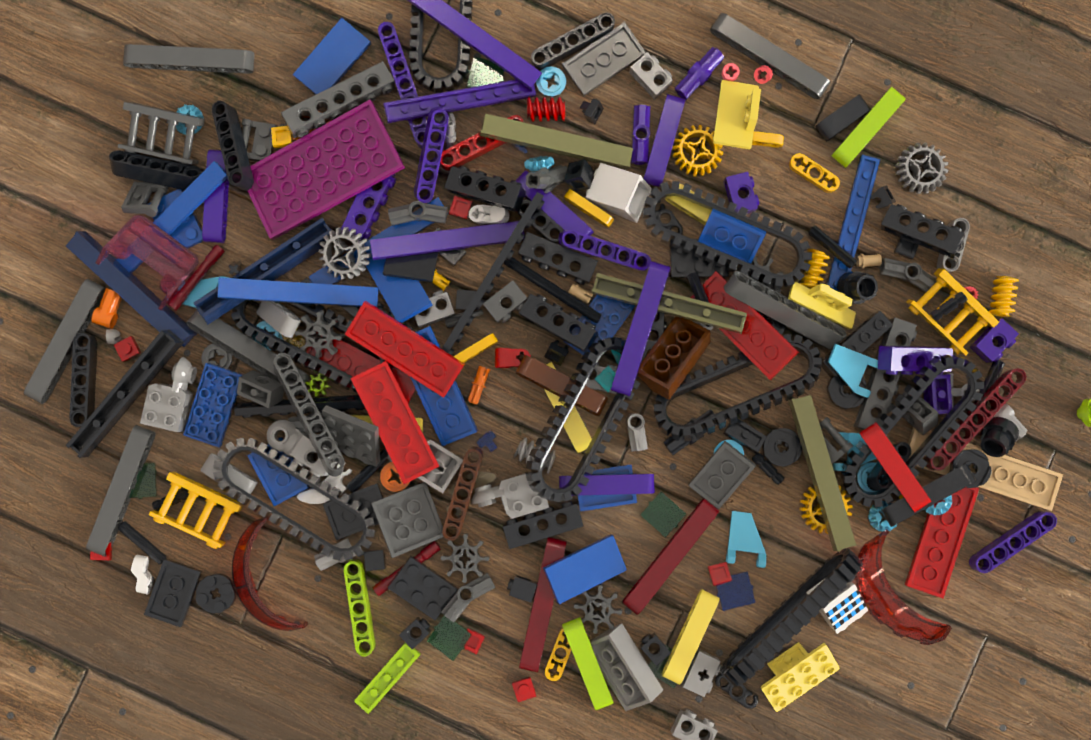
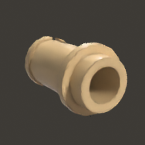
(868, 260)
(580, 293)

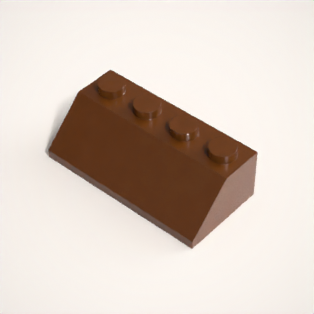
(674, 356)

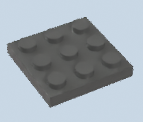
(353, 435)
(408, 519)

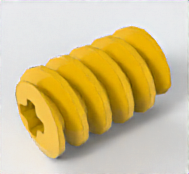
(812, 277)
(1003, 296)

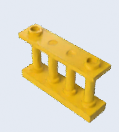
(971, 306)
(212, 498)

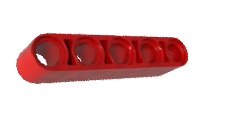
(475, 150)
(895, 467)

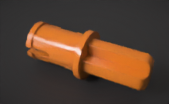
(478, 385)

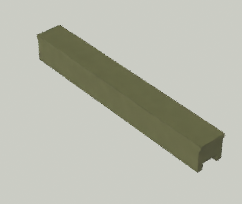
(556, 141)
(672, 304)
(822, 473)

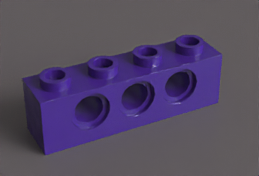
(372, 214)
(909, 358)

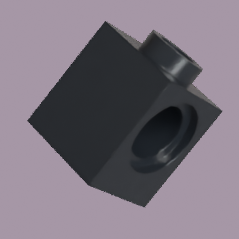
(579, 175)
(522, 588)
(412, 640)
(658, 656)

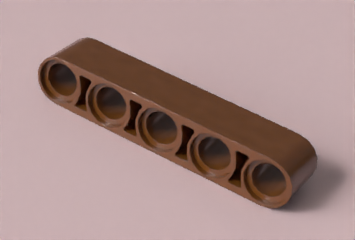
(556, 382)
(457, 500)

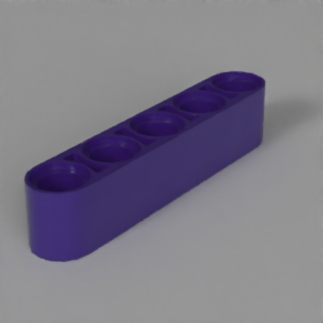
(664, 140)
(428, 145)
(216, 206)
(556, 209)
(613, 250)
(614, 484)
(1021, 541)

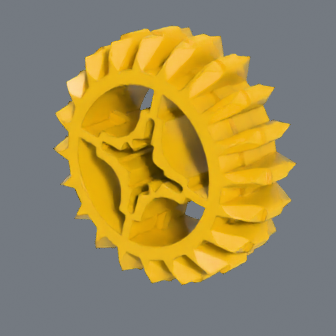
(690, 148)
(809, 513)

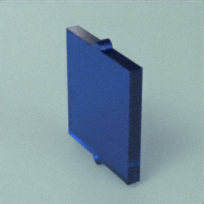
(737, 592)

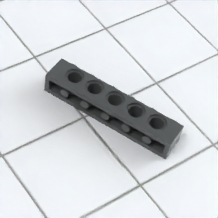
(342, 90)
(876, 381)

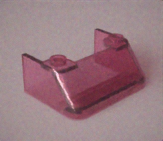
(157, 250)

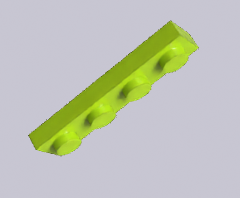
(387, 678)

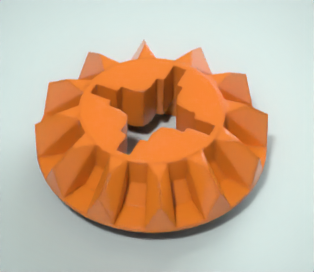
(385, 476)

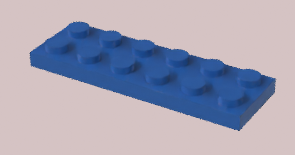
(447, 414)

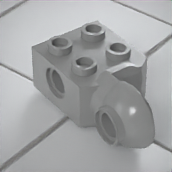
(170, 404)
(296, 445)
(448, 466)
(515, 496)

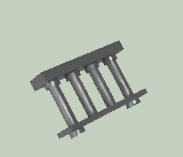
(173, 119)

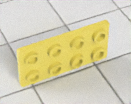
(736, 114)
(797, 673)

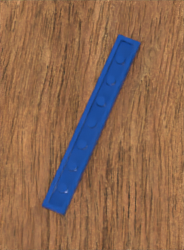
(184, 206)
(854, 215)
(408, 228)
(296, 292)

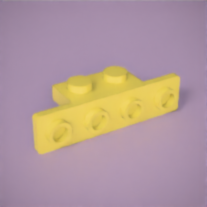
(824, 302)

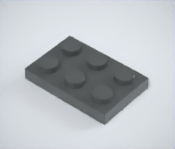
(722, 475)

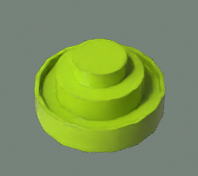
(1084, 412)

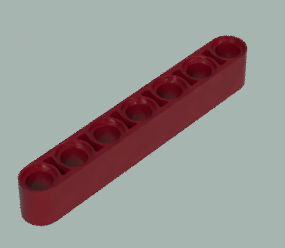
(984, 416)
(670, 556)
(541, 609)

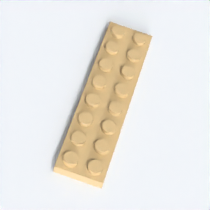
(1008, 475)

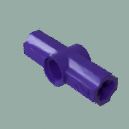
(699, 73)
(640, 146)

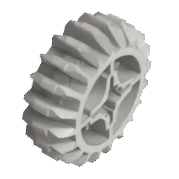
(936, 172)
(348, 259)

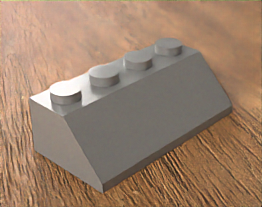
(625, 668)

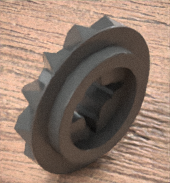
(210, 353)

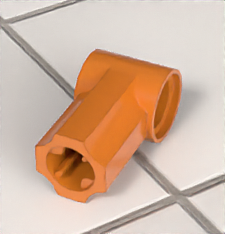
(106, 313)

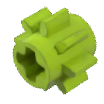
(313, 384)

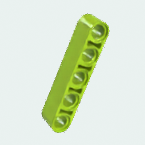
(868, 127)
(356, 616)
(587, 663)

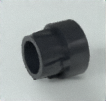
(857, 286)
(998, 436)

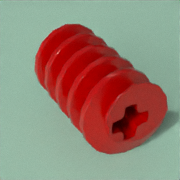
(545, 109)

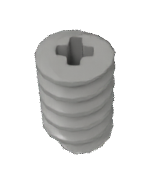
(524, 450)

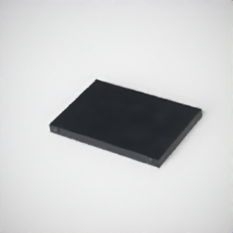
(413, 267)

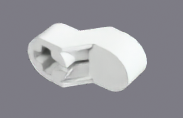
(488, 214)
(144, 577)

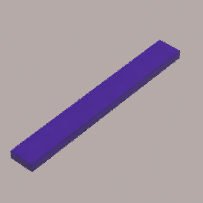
(479, 40)
(457, 100)
(442, 240)

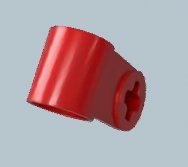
(508, 357)

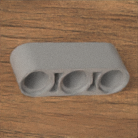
(955, 263)
(279, 317)
(237, 476)

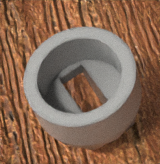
(112, 336)

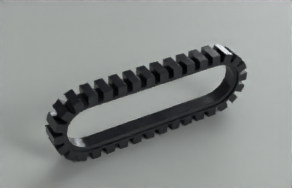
(416, 52)
(785, 235)
(296, 354)
(956, 362)
(806, 381)
(272, 456)
(565, 493)
(790, 617)

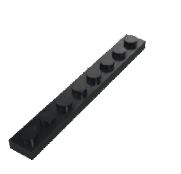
(341, 403)

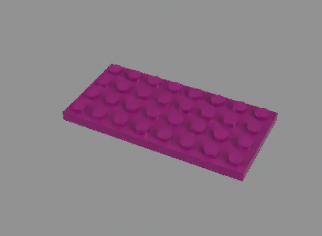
(323, 169)

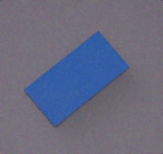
(332, 57)
(402, 295)
(612, 317)
(212, 405)
(585, 569)

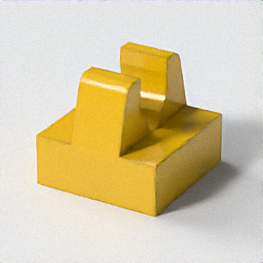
(281, 136)

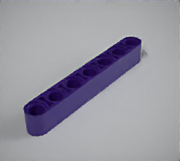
(402, 76)
(640, 328)

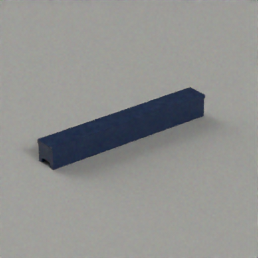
(268, 268)
(128, 287)

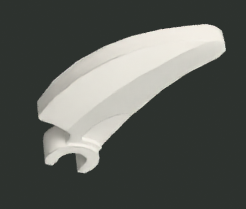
(313, 497)

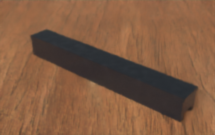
(125, 393)

